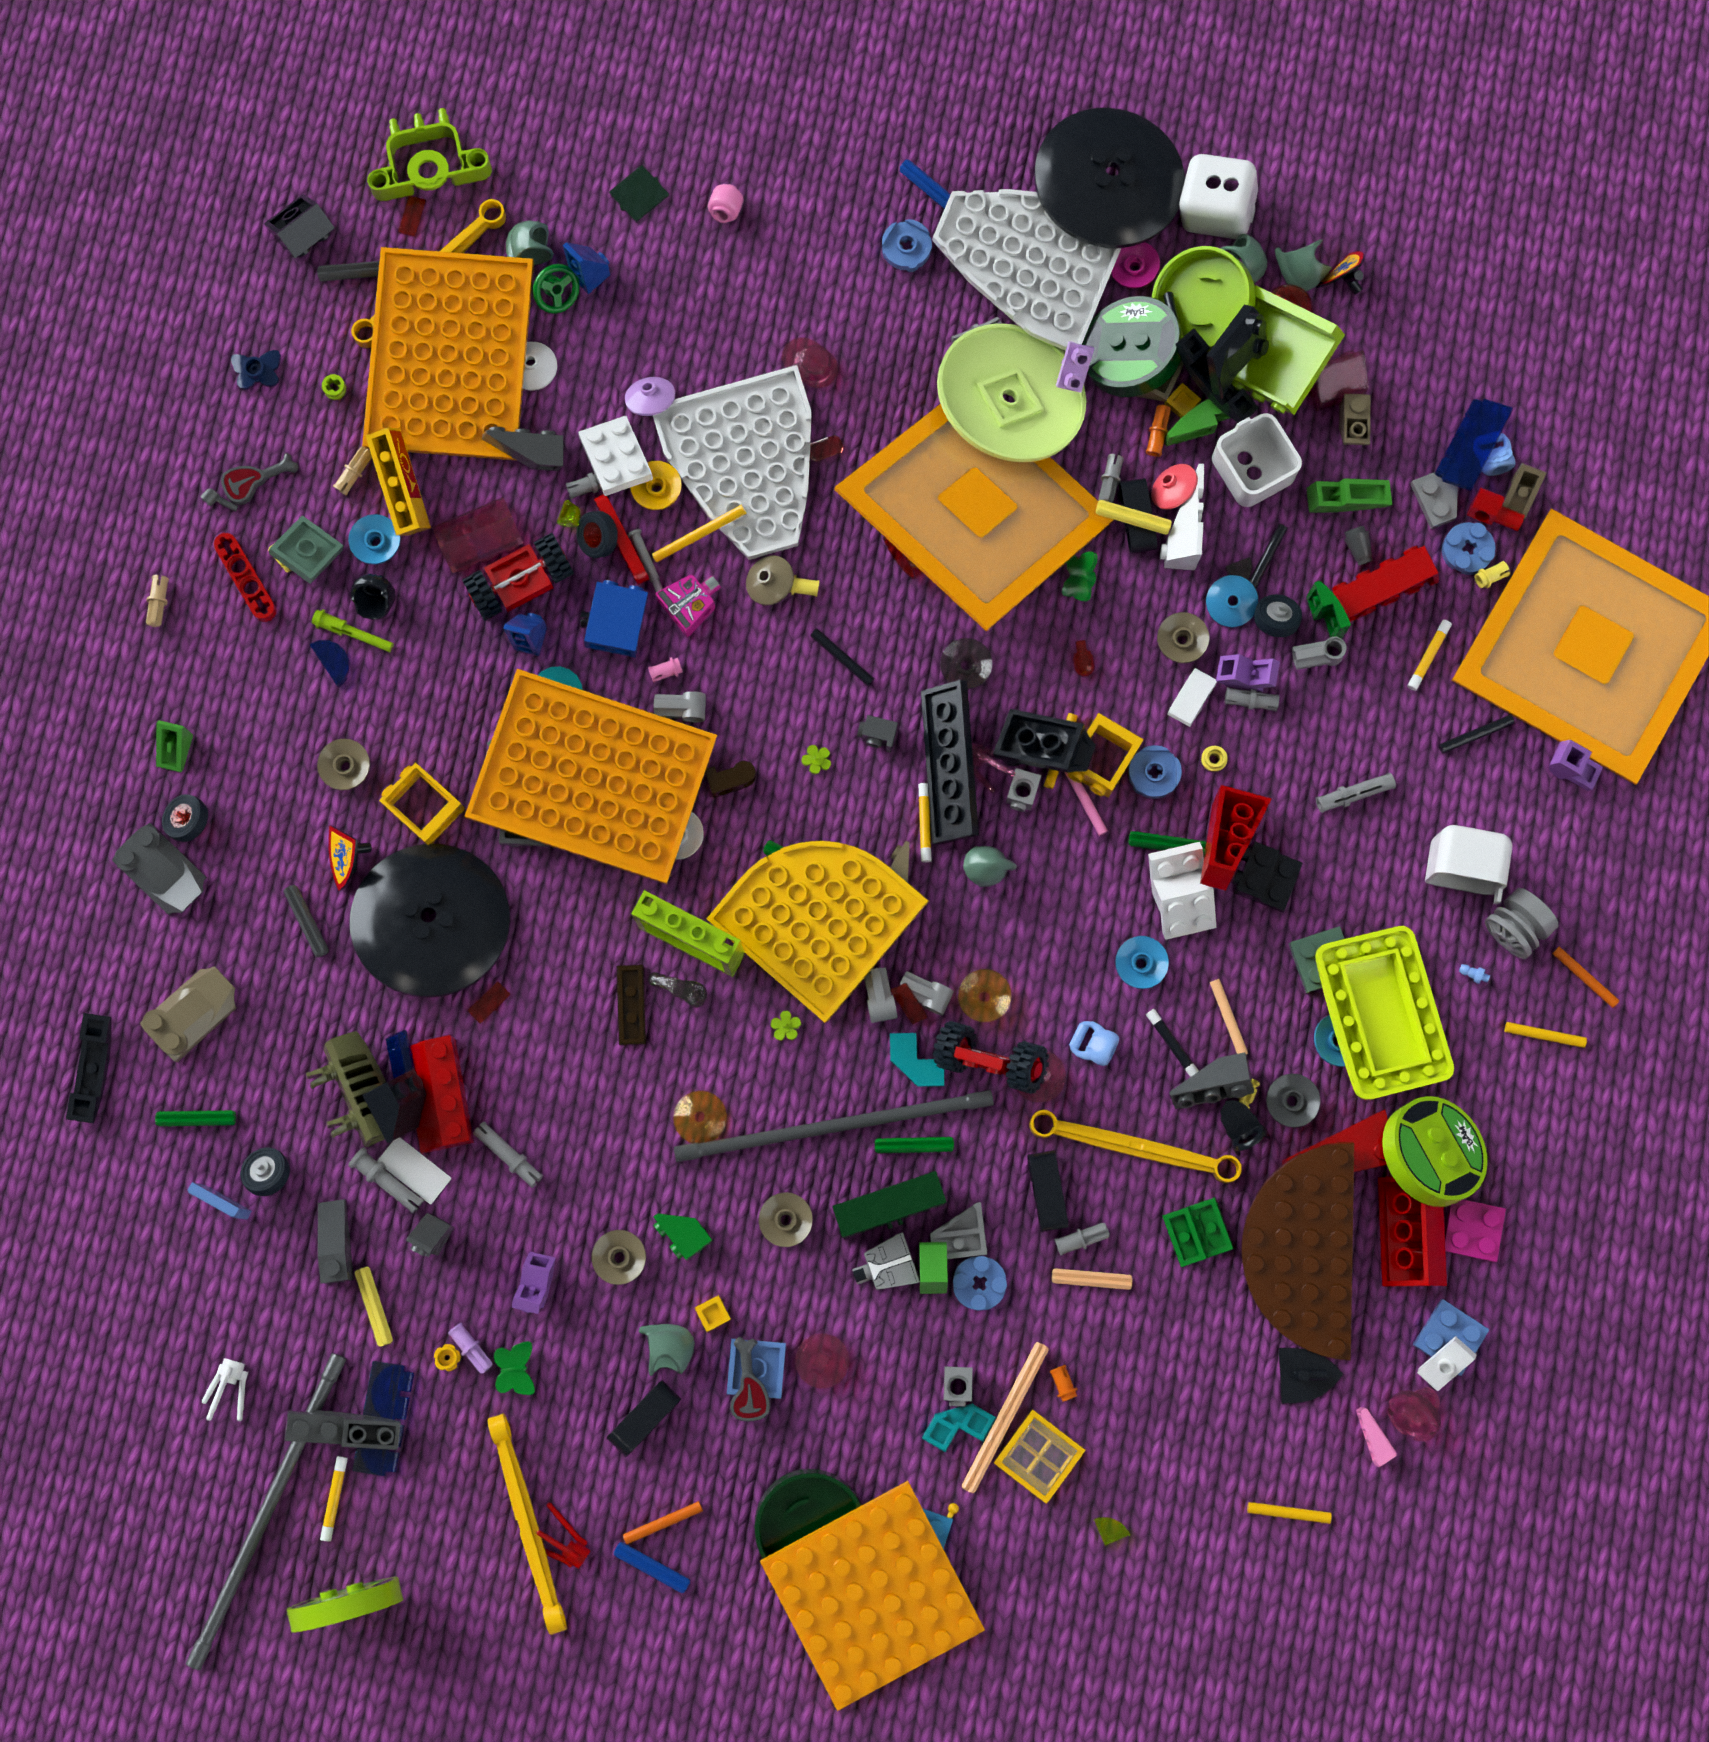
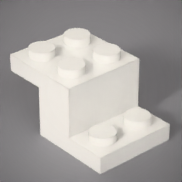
(1176, 887)

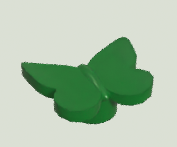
(1081, 576)
(514, 1369)

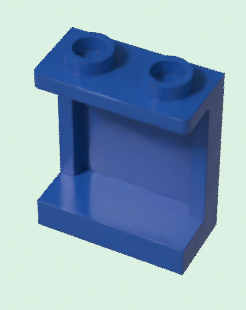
(616, 618)

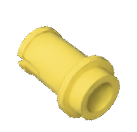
(1486, 577)
(805, 586)

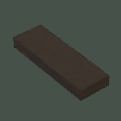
(631, 1005)

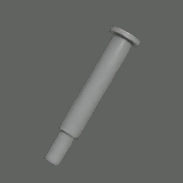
(645, 558)

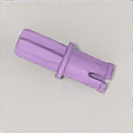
(470, 1348)

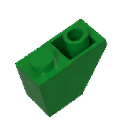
(684, 1232)

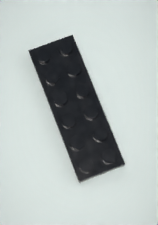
(949, 762)

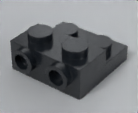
(1267, 876)

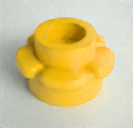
(440, 1354)

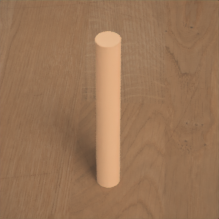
(1228, 1017)

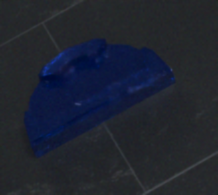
(333, 659)

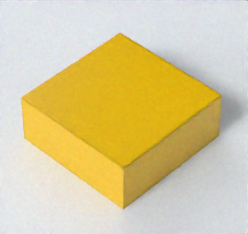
(1182, 400)
(712, 1313)

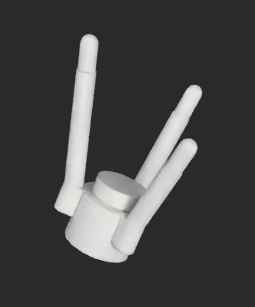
(228, 1372)

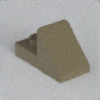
(1524, 488)

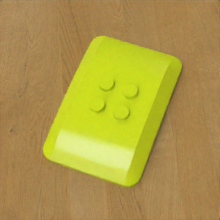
(1383, 1012)

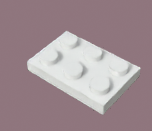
(615, 455)

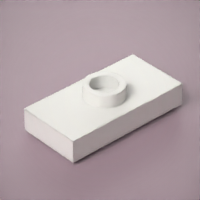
(1446, 1363)

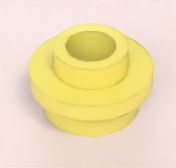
(1217, 751)

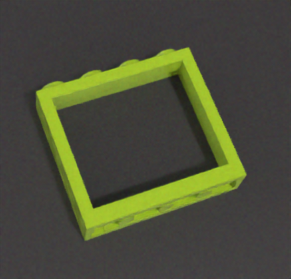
(688, 933)

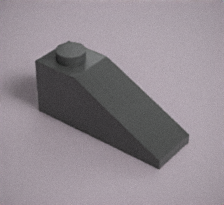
(334, 1243)

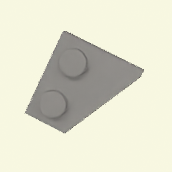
(1436, 499)
(963, 1234)

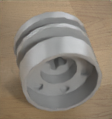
(1521, 923)

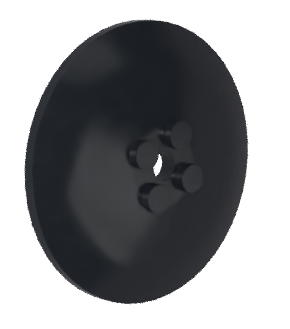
(1105, 207)
(438, 954)

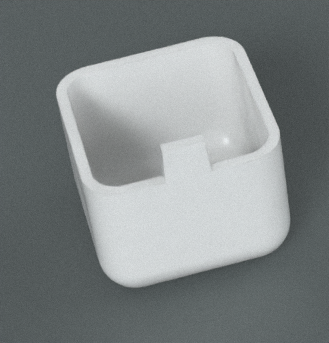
(1218, 210)
(1270, 453)
(1470, 860)

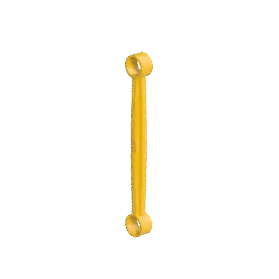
(459, 244)
(1135, 1146)
(528, 1525)

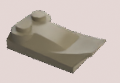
(190, 1013)

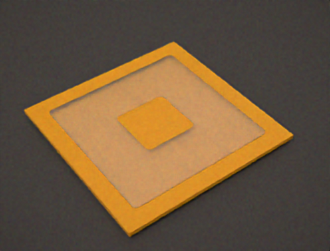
(970, 519)
(1590, 646)

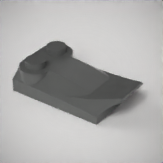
(160, 869)

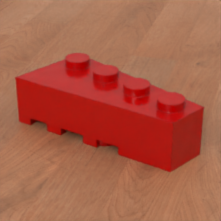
(1387, 583)
(1230, 831)
(1367, 1141)

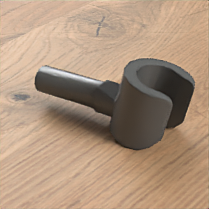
(211, 496)

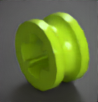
(331, 394)

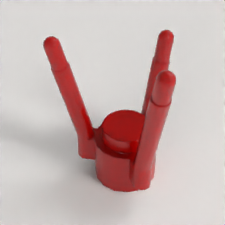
(573, 1553)

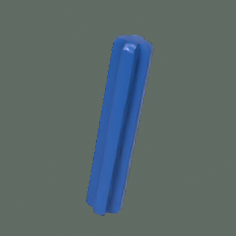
(925, 182)
(651, 1567)

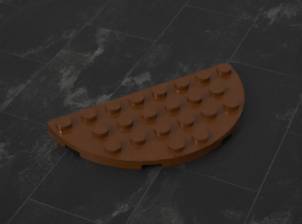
(1302, 1249)

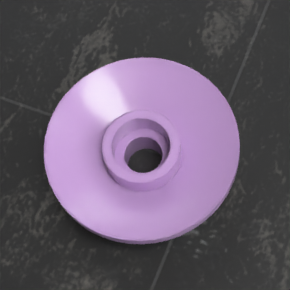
(650, 396)

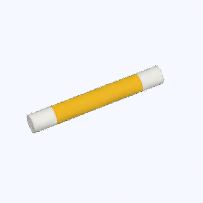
(1429, 655)
(924, 814)
(333, 1500)

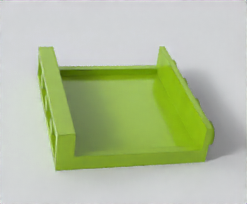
(1295, 357)

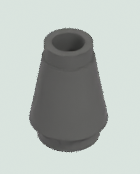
(1359, 544)

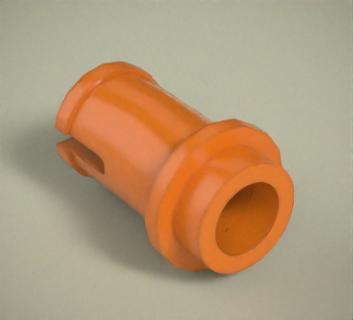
(1063, 1383)

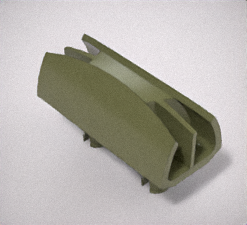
(356, 1074)

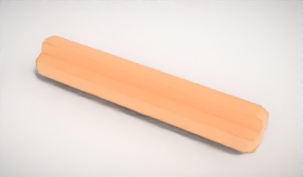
(1092, 1279)

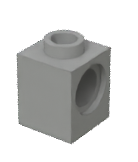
(1025, 779)
(952, 1373)

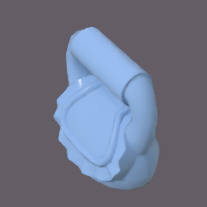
(1501, 458)
(1101, 1045)

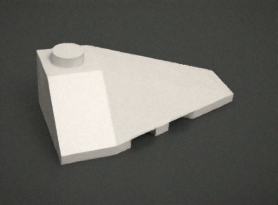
(1185, 538)

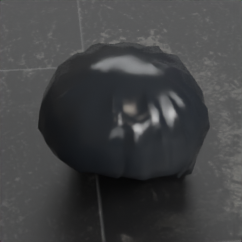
(372, 596)

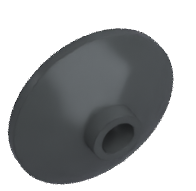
(1306, 1098)

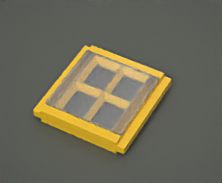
(1039, 1456)

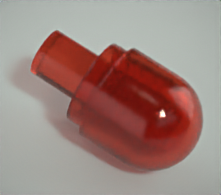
(1083, 660)

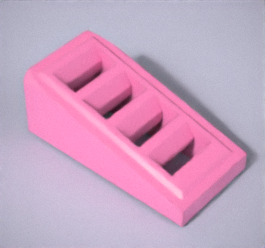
(1378, 1445)

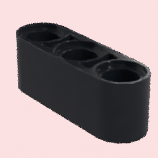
(1135, 495)
(1047, 1191)
(643, 1418)

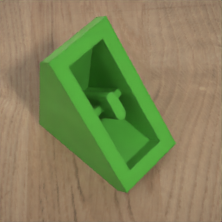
(172, 745)
(933, 1267)

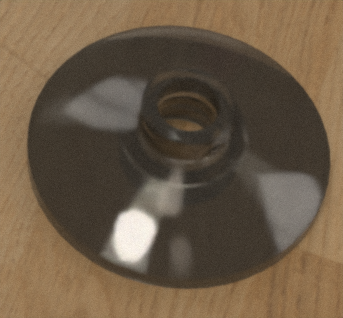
(967, 651)

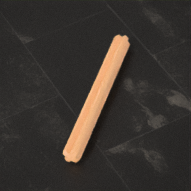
(1005, 1417)

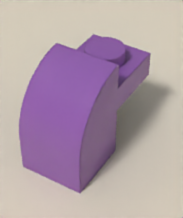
(1245, 674)
(1573, 763)
(534, 1283)

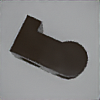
(732, 779)

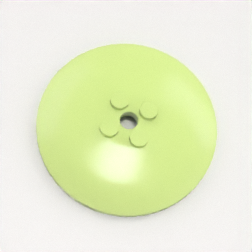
(1010, 362)

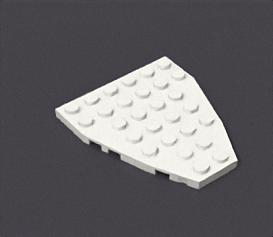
(1025, 262)
(746, 449)

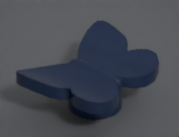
(256, 369)

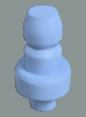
(1477, 974)

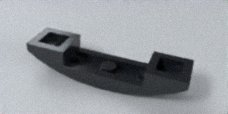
(1193, 354)
(92, 1068)

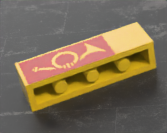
(398, 481)

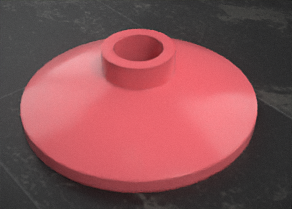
(1174, 486)

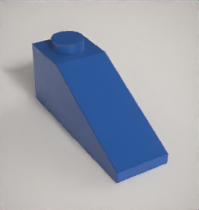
(587, 265)
(526, 633)

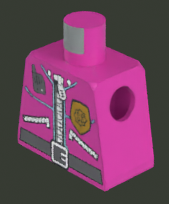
(688, 602)

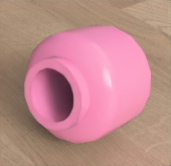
(725, 203)

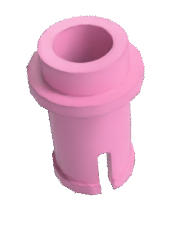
(665, 670)

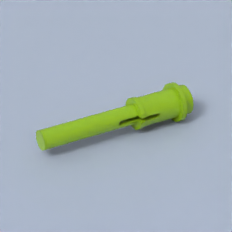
(340, 627)

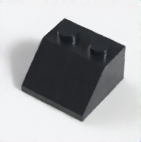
(300, 226)
(397, 1105)

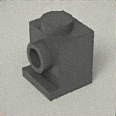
(878, 732)

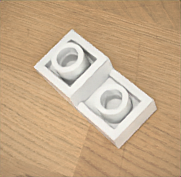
(1192, 697)

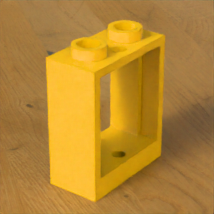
(1118, 736)
(440, 822)

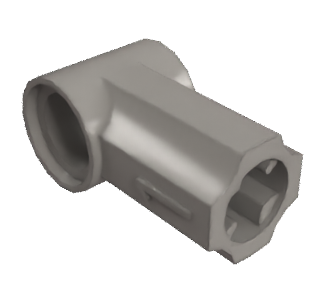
(1316, 653)
(688, 707)
(932, 995)
(880, 1002)

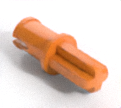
(1158, 430)

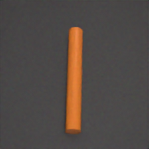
(1585, 976)
(663, 1522)

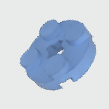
(902, 232)
(1461, 560)
(1165, 762)
(995, 1284)

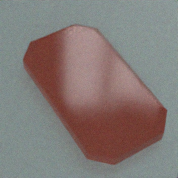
(825, 448)

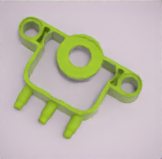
(423, 133)

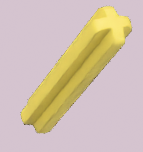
(1133, 517)
(373, 1306)

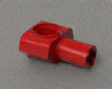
(1488, 509)

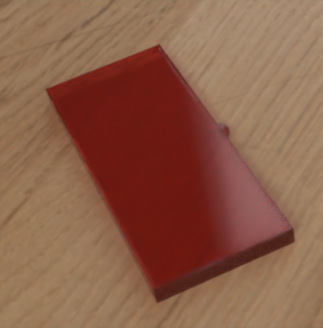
(412, 216)
(489, 1002)
(909, 1003)

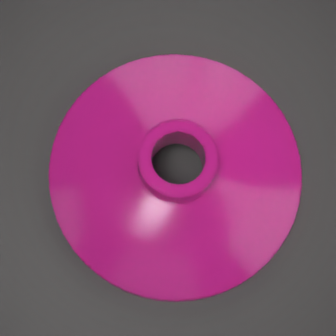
(1139, 255)

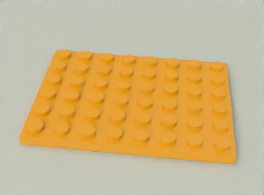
(448, 349)
(591, 776)

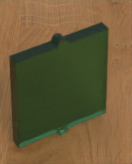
(639, 193)

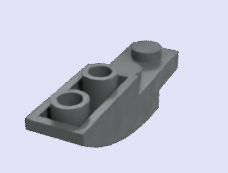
(342, 1429)

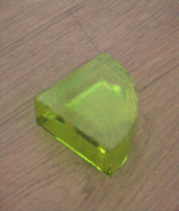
(569, 515)
(1110, 1529)

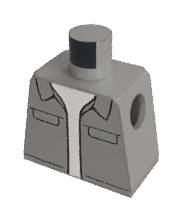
(888, 1265)

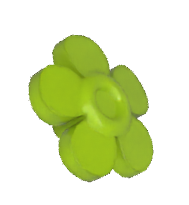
(816, 759)
(785, 1026)

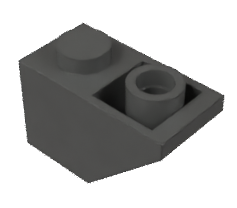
(430, 1235)

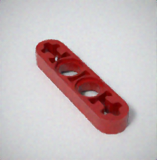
(623, 542)
(244, 577)

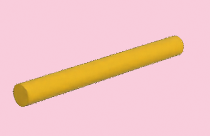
(699, 533)

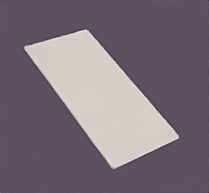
(414, 1170)

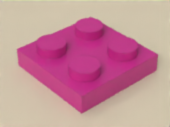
(1474, 1230)

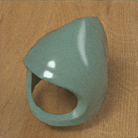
(529, 240)
(1251, 254)
(1302, 267)
(986, 865)
(668, 1347)

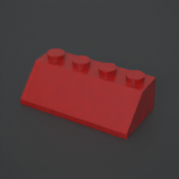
(445, 1111)
(1410, 1239)

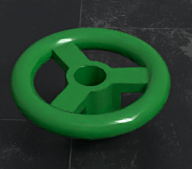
(546, 282)

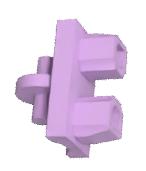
(1074, 366)

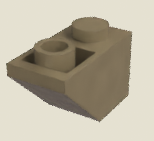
(1355, 419)

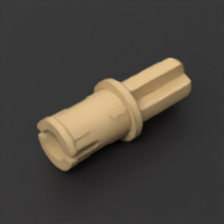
(353, 470)
(157, 601)

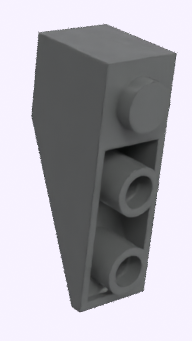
(534, 450)
(1219, 1080)

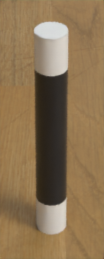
(1172, 1042)

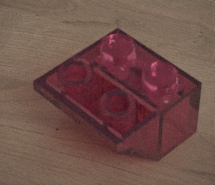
(1338, 378)

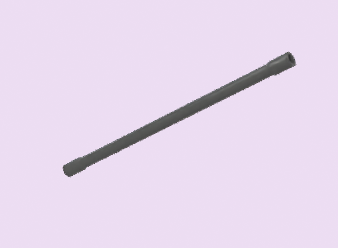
(698, 1150)
(204, 1642)

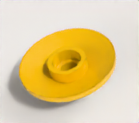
(664, 476)

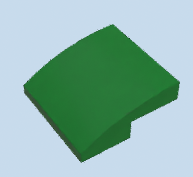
(1327, 606)
(1198, 1232)

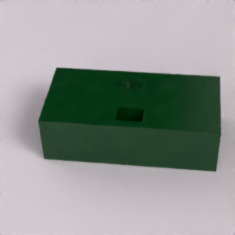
(889, 1205)

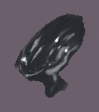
(1242, 1126)

